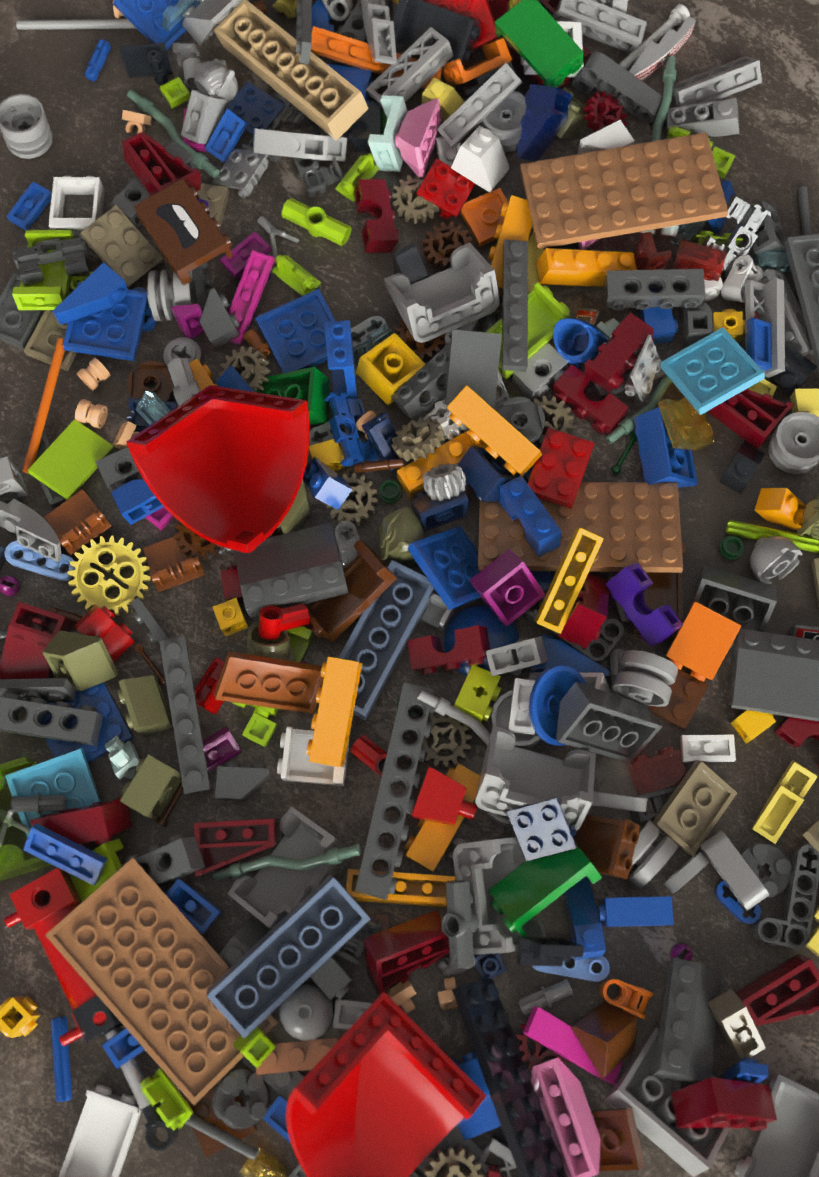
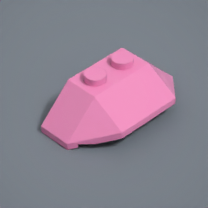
(419, 135)
(568, 1118)

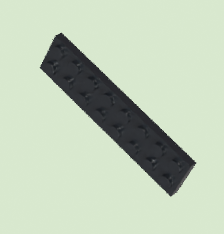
(508, 1080)

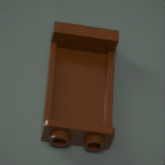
(365, 580)
(665, 590)
(608, 844)

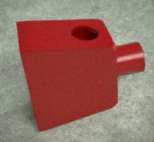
(442, 800)

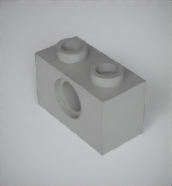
(544, 360)

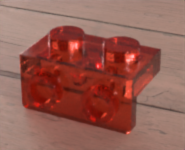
(647, 256)

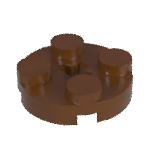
(144, 374)

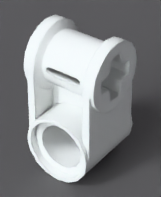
(734, 286)

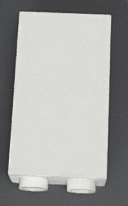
(102, 1134)

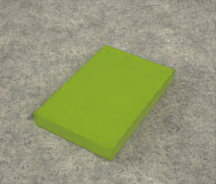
(70, 459)

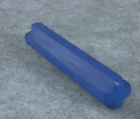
(61, 1060)

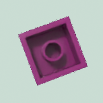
(507, 587)

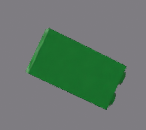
(540, 41)
(538, 884)

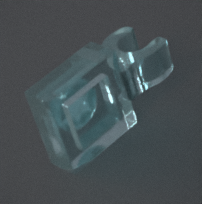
(373, 339)

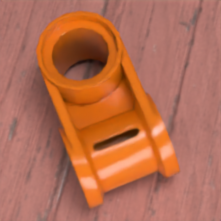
(629, 998)

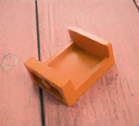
(496, 55)
(702, 642)

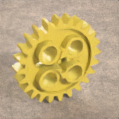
(122, 558)

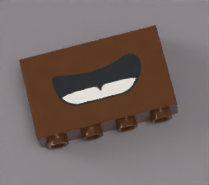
(182, 228)

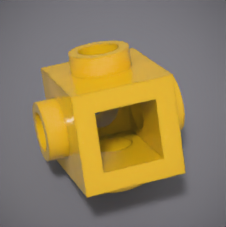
(731, 321)
(9, 1021)

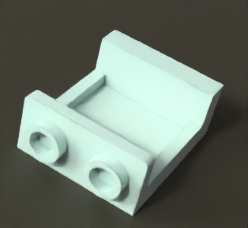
(384, 146)

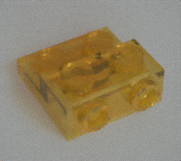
(685, 425)

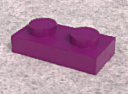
(241, 253)

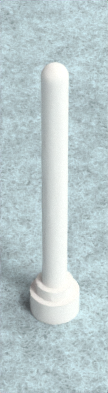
(677, 18)

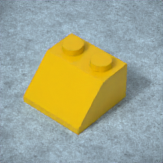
(388, 367)

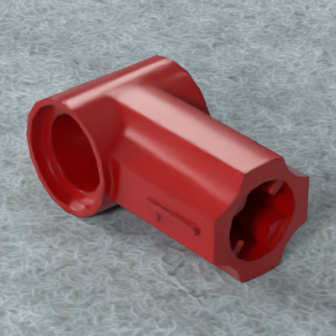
(274, 620)
(369, 753)

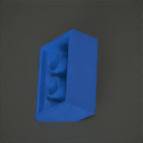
(659, 459)

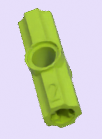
(305, 216)

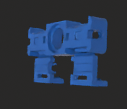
(343, 413)

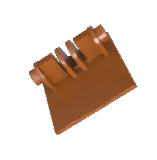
(77, 522)
(170, 565)

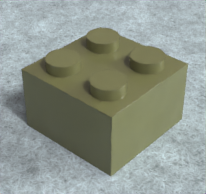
(151, 787)

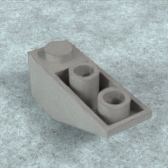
(714, 117)

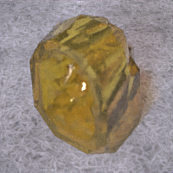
(263, 1166)

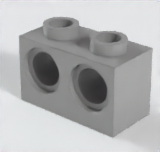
(11, 481)
(516, 656)

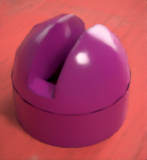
(6, 590)
(678, 948)

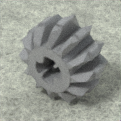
(444, 481)

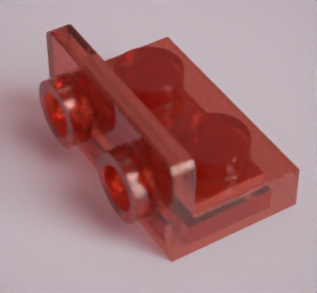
(700, 257)
(658, 771)

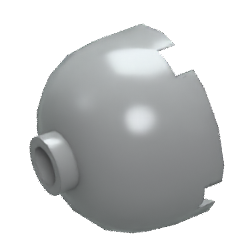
(773, 557)
(307, 1012)

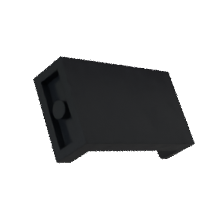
(416, 17)

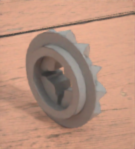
(179, 346)

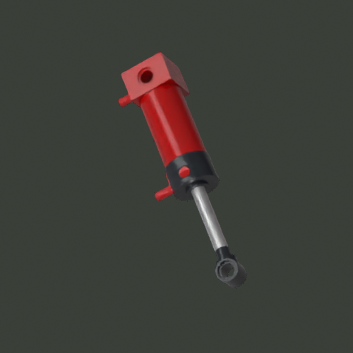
(89, 1011)

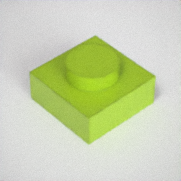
(175, 92)
(723, 161)
(259, 730)

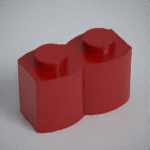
(99, 623)

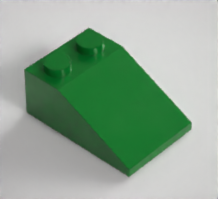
(305, 385)

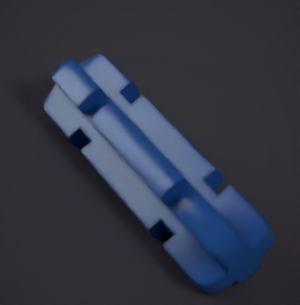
(97, 60)

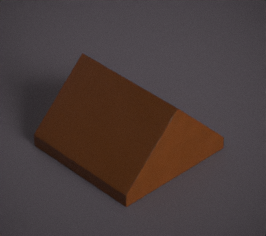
(607, 1036)

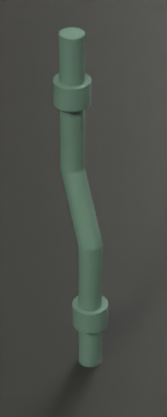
(669, 78)
(147, 107)
(628, 424)
(332, 857)

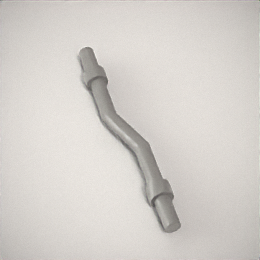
(443, 707)

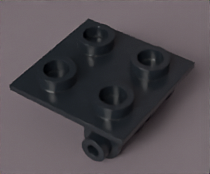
(147, 61)

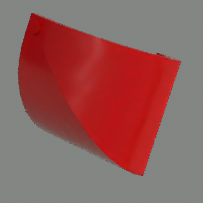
(227, 463)
(378, 1099)

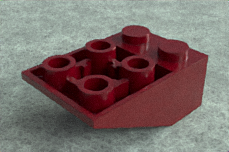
(26, 639)

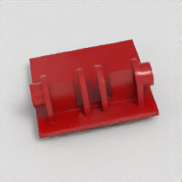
(445, 189)

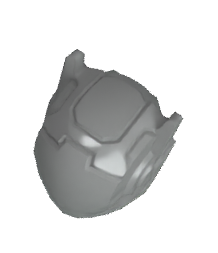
(217, 82)

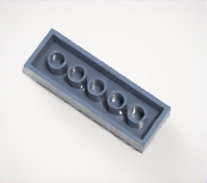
(384, 633)
(287, 956)

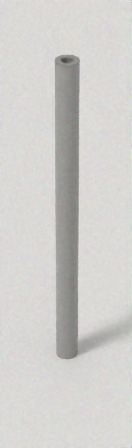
(75, 24)

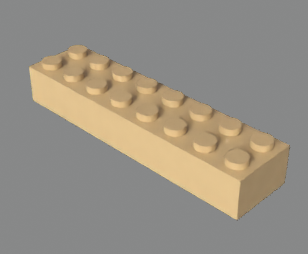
(273, 57)

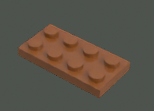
(269, 682)

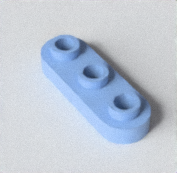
(31, 559)
(580, 970)

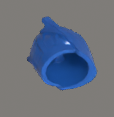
(577, 340)

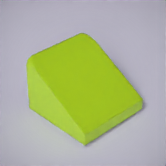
(255, 1046)

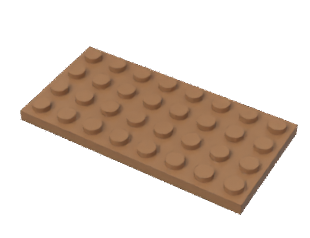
(623, 190)
(633, 518)
(153, 977)

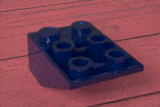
(544, 116)

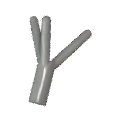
(272, 231)
(8, 821)

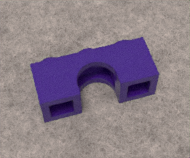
(629, 590)

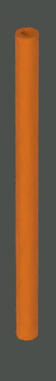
(44, 406)

